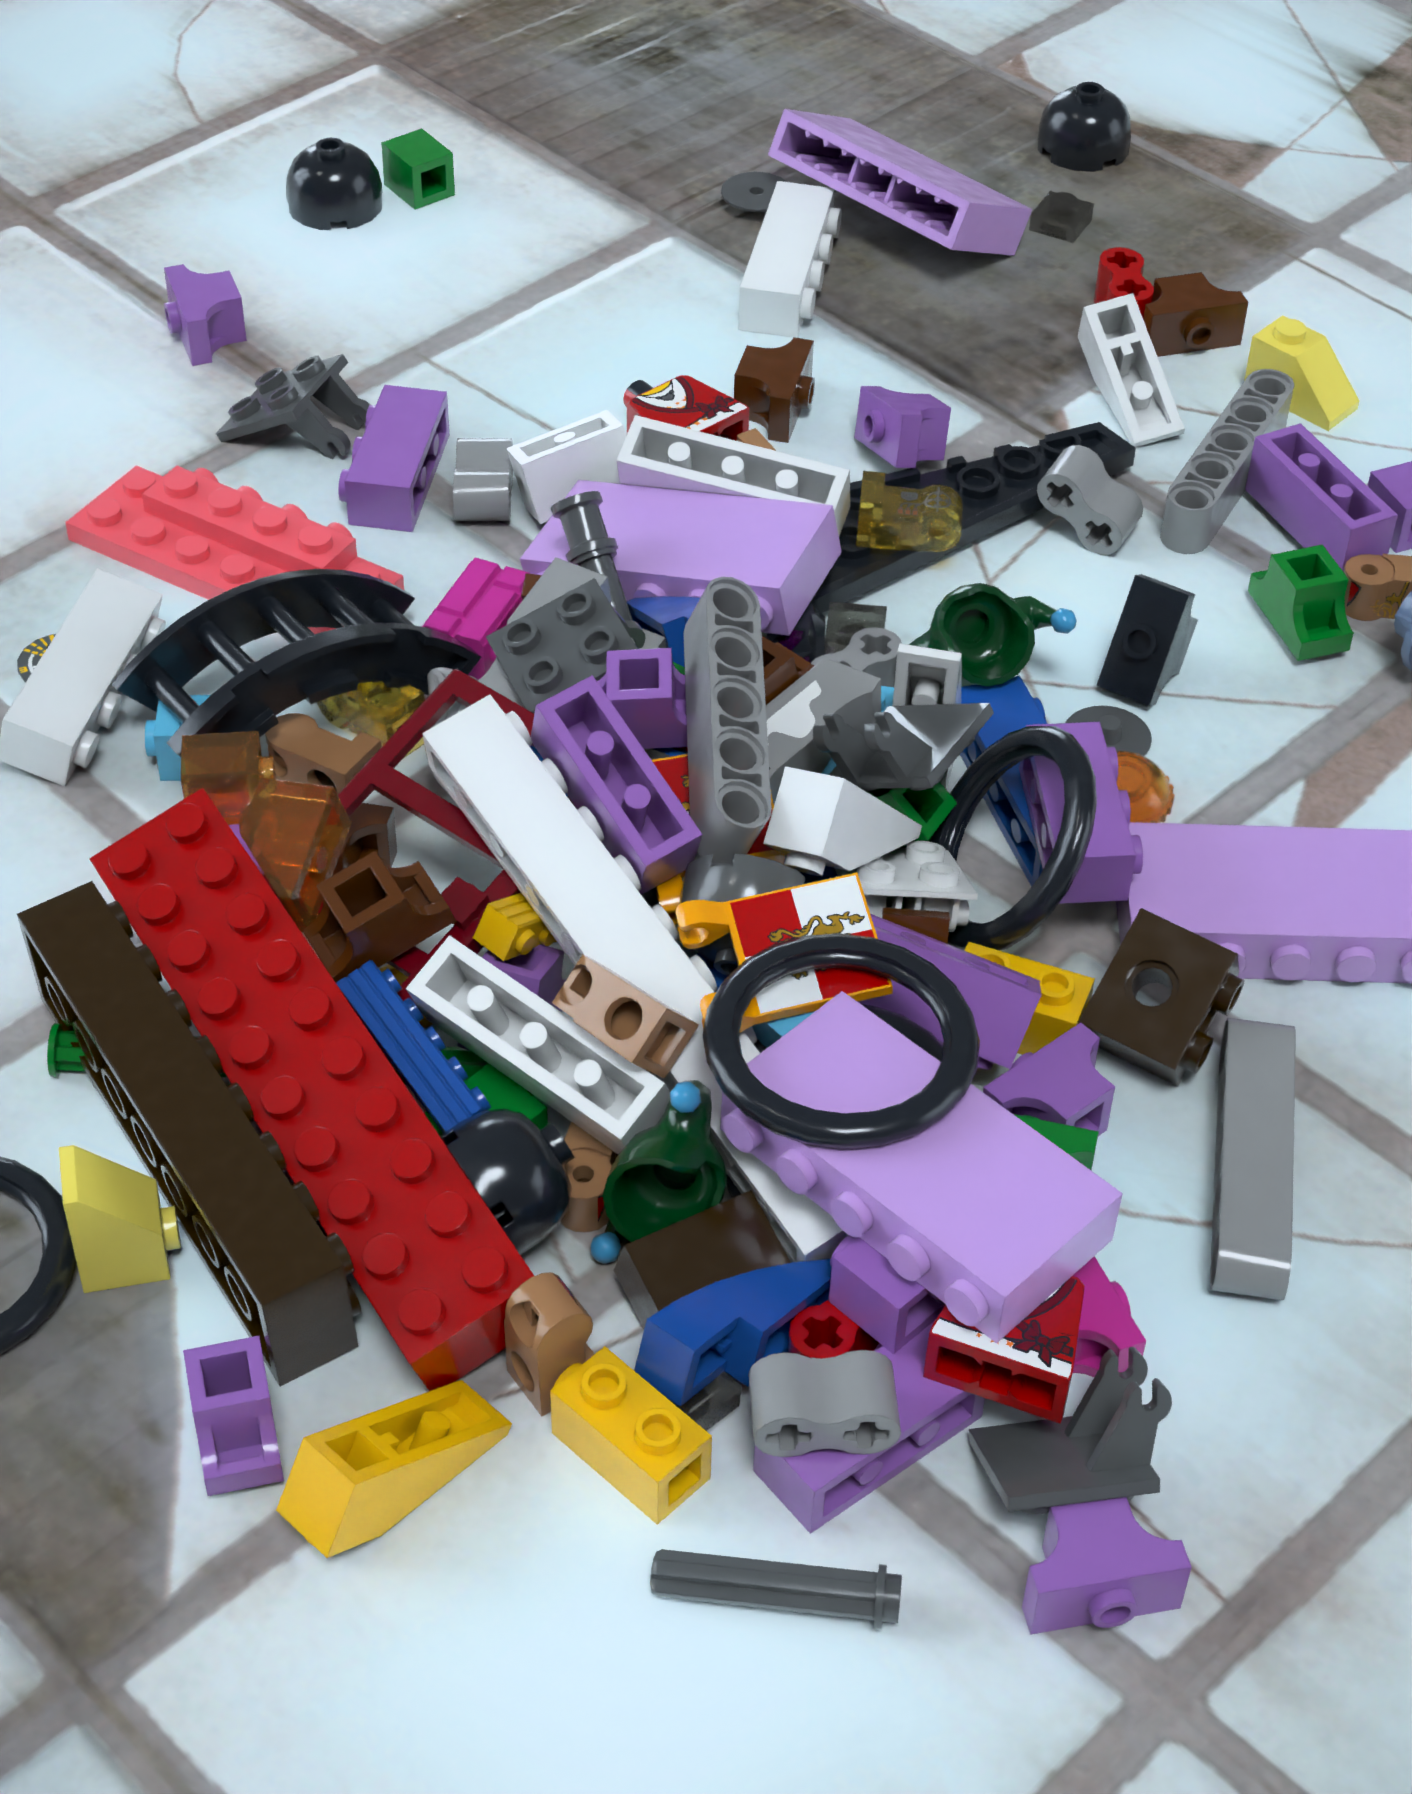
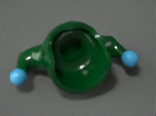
(991, 630)
(663, 1173)

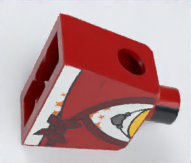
(688, 405)
(1025, 1368)

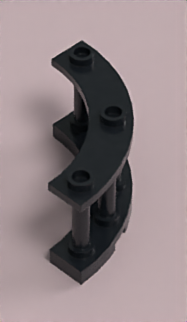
(368, 645)

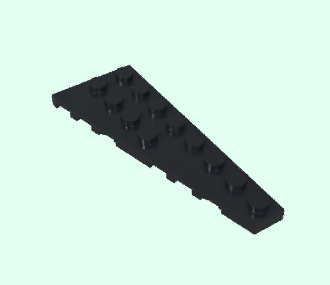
(992, 495)

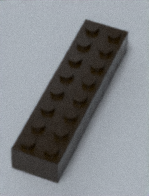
(194, 1133)

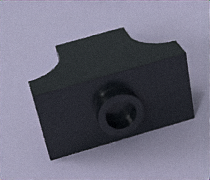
(1148, 640)

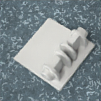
(923, 875)

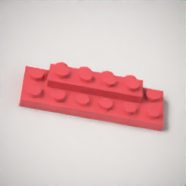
(209, 534)

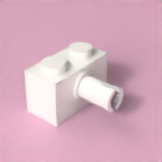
(556, 460)

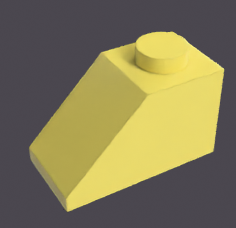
(1321, 386)
(115, 1222)

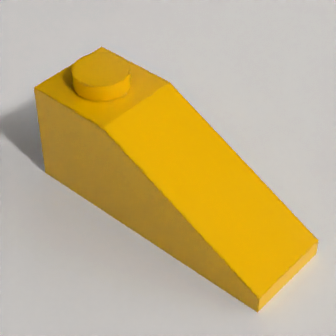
(384, 1464)

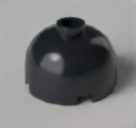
(1085, 128)
(333, 185)
(515, 1171)

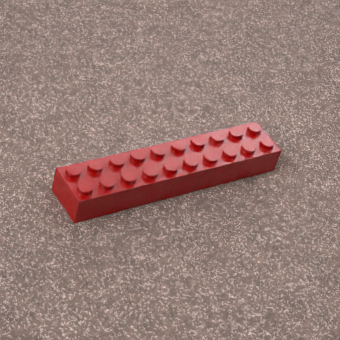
(320, 1087)

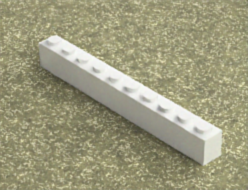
(597, 911)

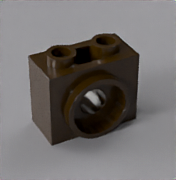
(1173, 1034)

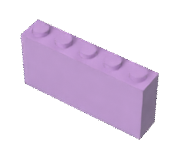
(900, 183)
(685, 539)
(1283, 896)
(965, 1207)

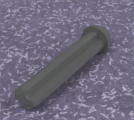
(777, 1585)

